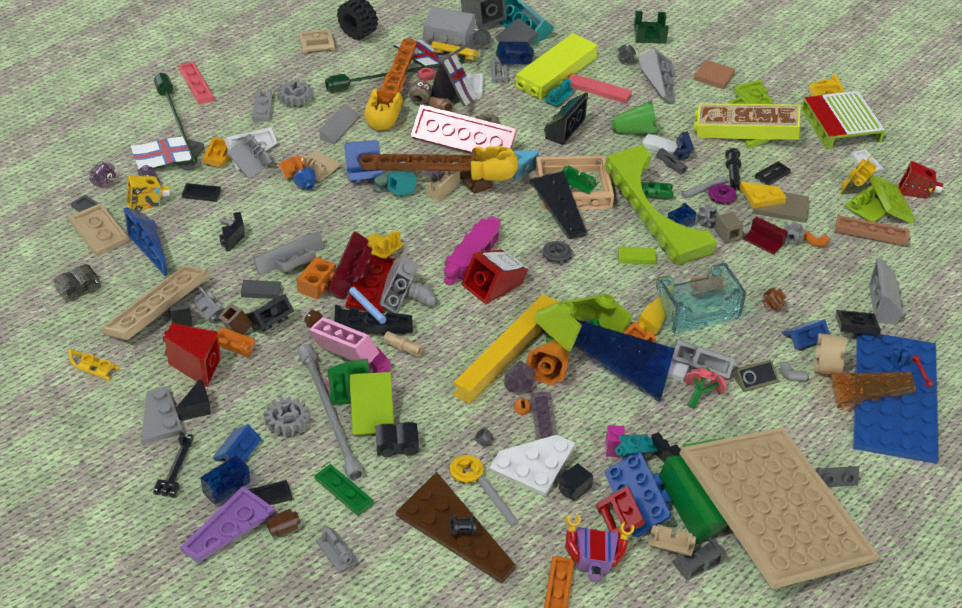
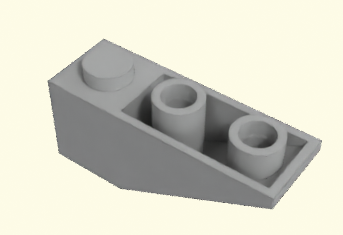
(397, 283)

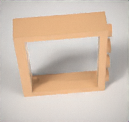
(583, 200)

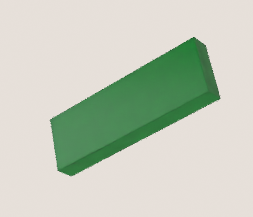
(344, 489)

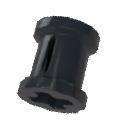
(462, 525)

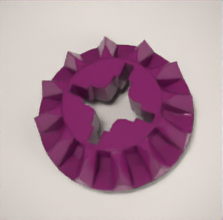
(728, 191)

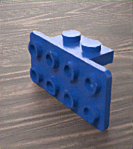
(645, 487)

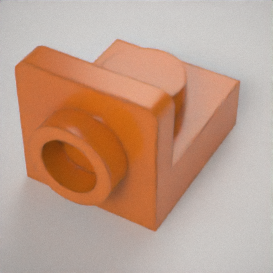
(292, 165)

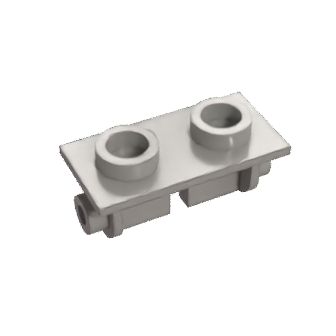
(205, 303)
(336, 549)

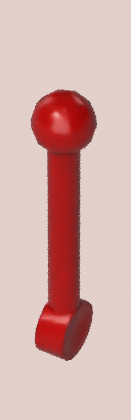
(928, 382)

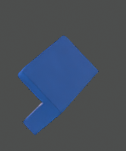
(807, 333)
(240, 443)

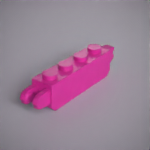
(481, 238)

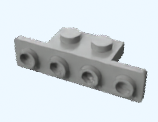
(290, 255)

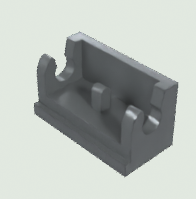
(701, 560)

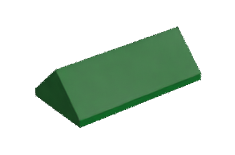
(691, 500)

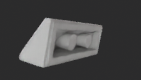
(338, 124)

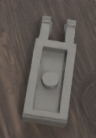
(262, 107)

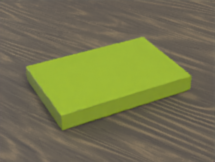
(892, 199)
(370, 402)

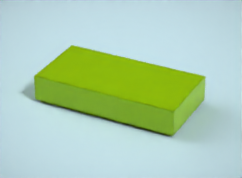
(636, 255)

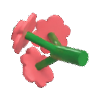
(698, 378)

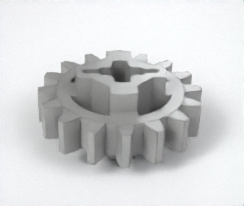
(295, 93)
(286, 416)

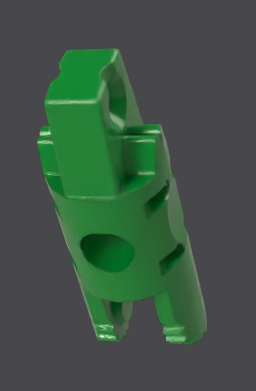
(657, 190)

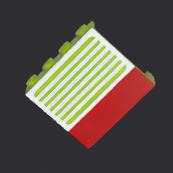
(840, 117)

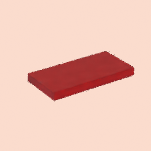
(372, 283)

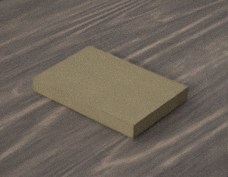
(794, 208)

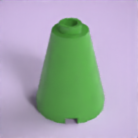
(636, 120)

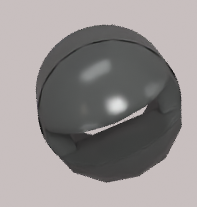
(483, 437)

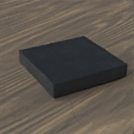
(857, 322)

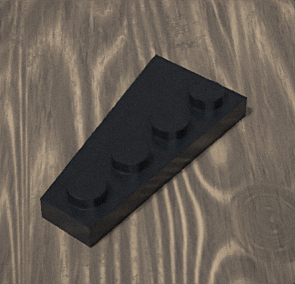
(560, 202)
(368, 324)

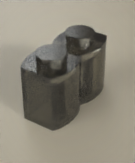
(77, 283)

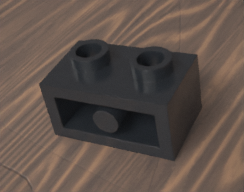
(270, 312)

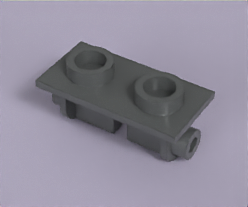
(839, 476)

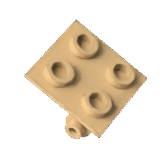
(321, 164)

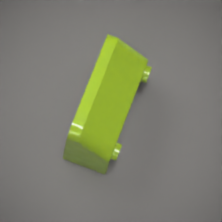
(560, 317)

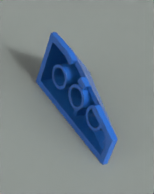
(144, 234)

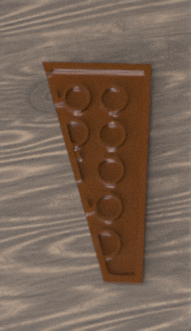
(430, 513)

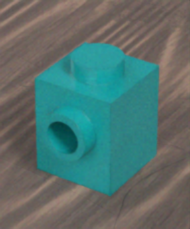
(401, 182)

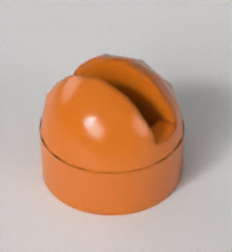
(519, 410)

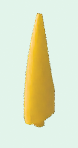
(652, 317)

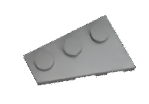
(159, 417)

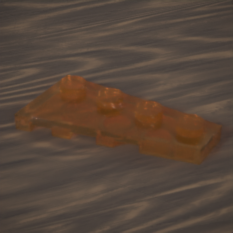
(863, 386)

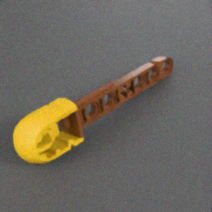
(490, 163)

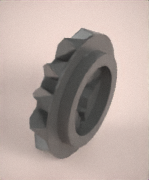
(562, 248)

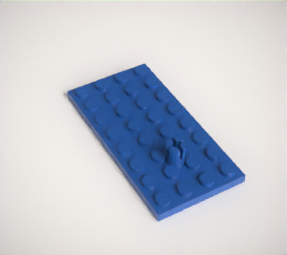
(903, 423)

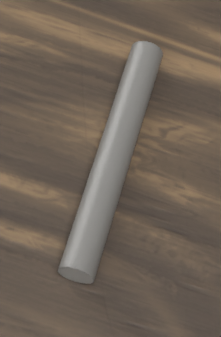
(703, 187)
(498, 501)

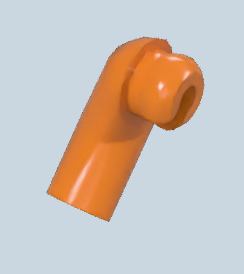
(814, 241)

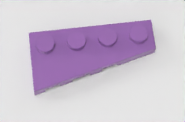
(230, 522)

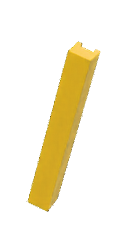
(500, 353)

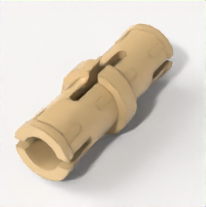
(403, 344)

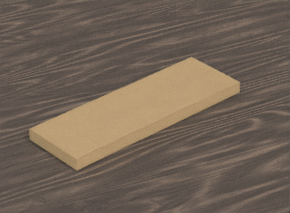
(155, 302)

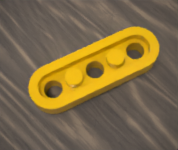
(440, 47)

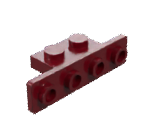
(351, 265)

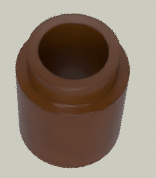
(283, 523)

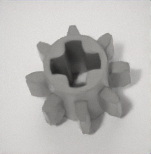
(707, 215)
(795, 232)

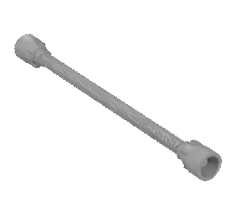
(352, 466)

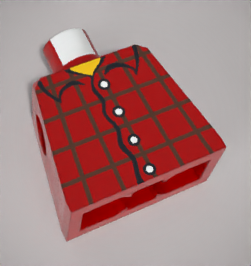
(919, 181)

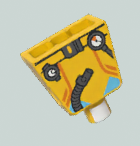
(144, 192)

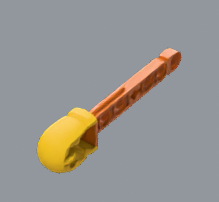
(386, 104)

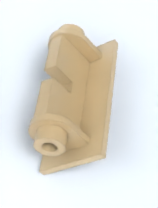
(681, 543)

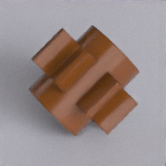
(774, 299)

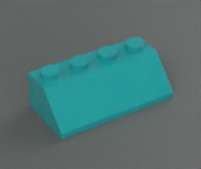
(519, 9)

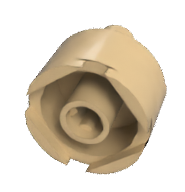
(830, 354)

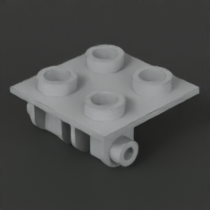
(249, 156)

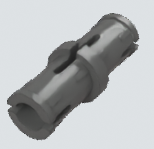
(671, 161)

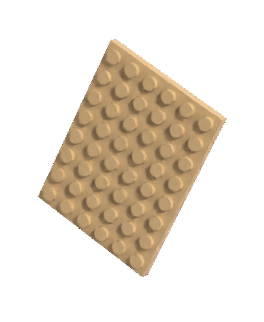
(778, 507)

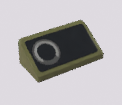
(756, 376)

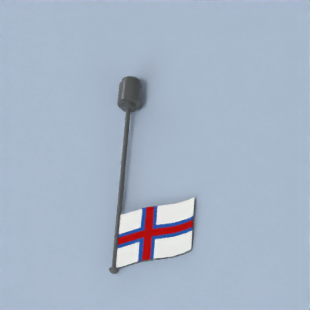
(456, 72)

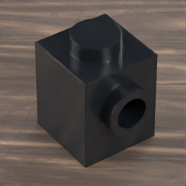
(575, 482)

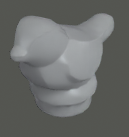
(422, 293)

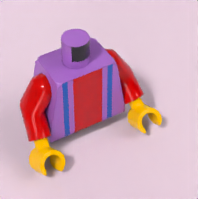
(595, 549)

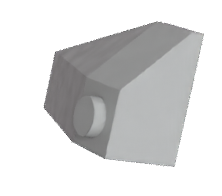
(660, 72)

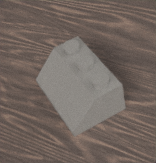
(449, 27)
(885, 294)

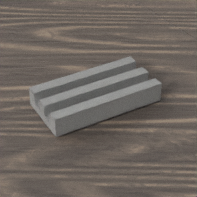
(499, 78)

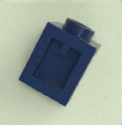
(685, 145)

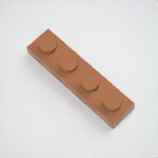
(872, 230)

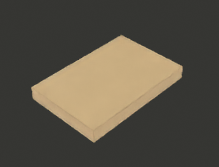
(98, 229)

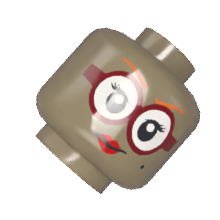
(420, 92)

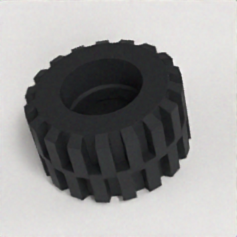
(357, 18)

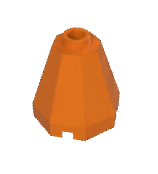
(549, 362)

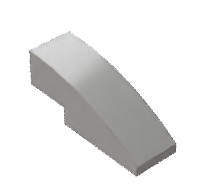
(701, 357)

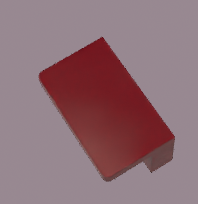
(766, 235)

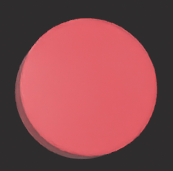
(426, 74)

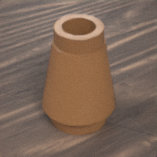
(441, 103)

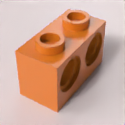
(316, 278)

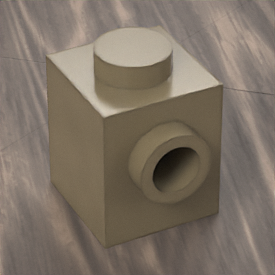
(728, 227)

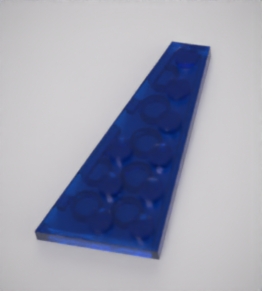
(627, 356)

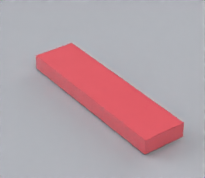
(196, 83)
(600, 88)

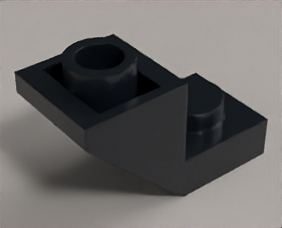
(232, 234)

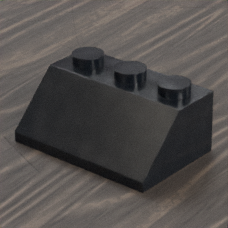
(567, 120)

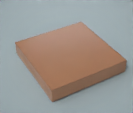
(714, 74)

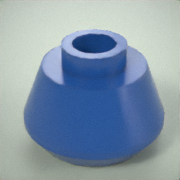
(305, 178)

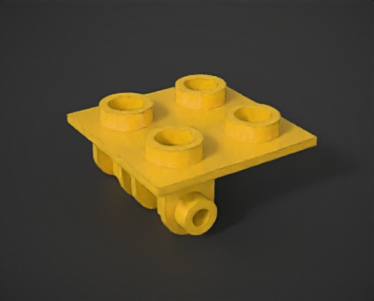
(859, 175)
(385, 245)

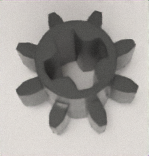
(626, 54)

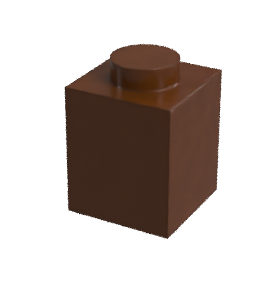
(235, 319)

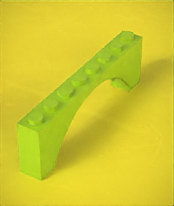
(678, 241)

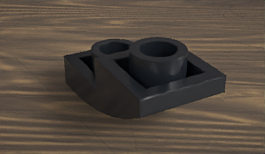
(664, 448)

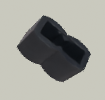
(397, 439)

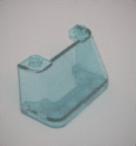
(701, 301)

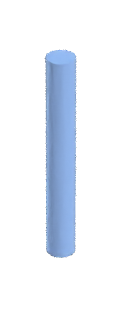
(367, 305)

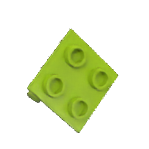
(867, 205)

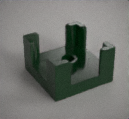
(650, 31)

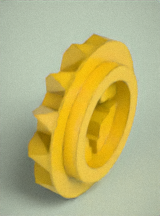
(464, 462)

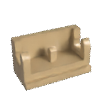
(443, 185)

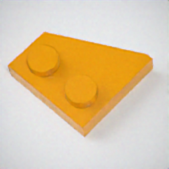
(216, 153)

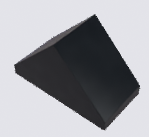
(181, 315)
(195, 403)

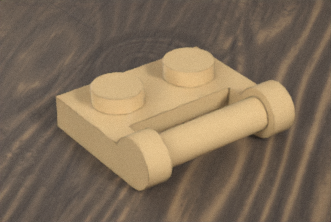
(316, 40)

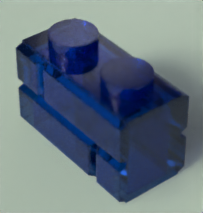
(514, 52)
(225, 479)

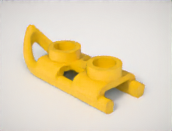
(88, 360)

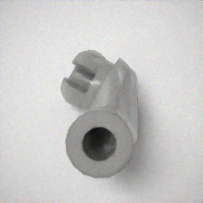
(791, 374)

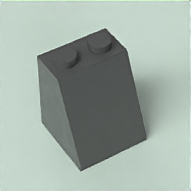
(486, 11)

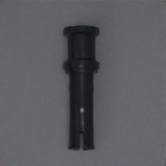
(733, 164)

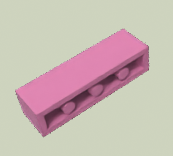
(343, 340)

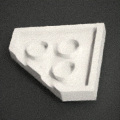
(534, 463)

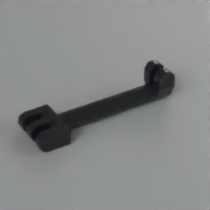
(169, 483)

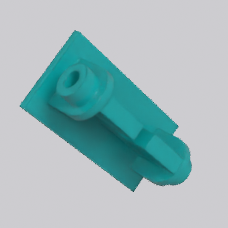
(560, 93)
(634, 443)

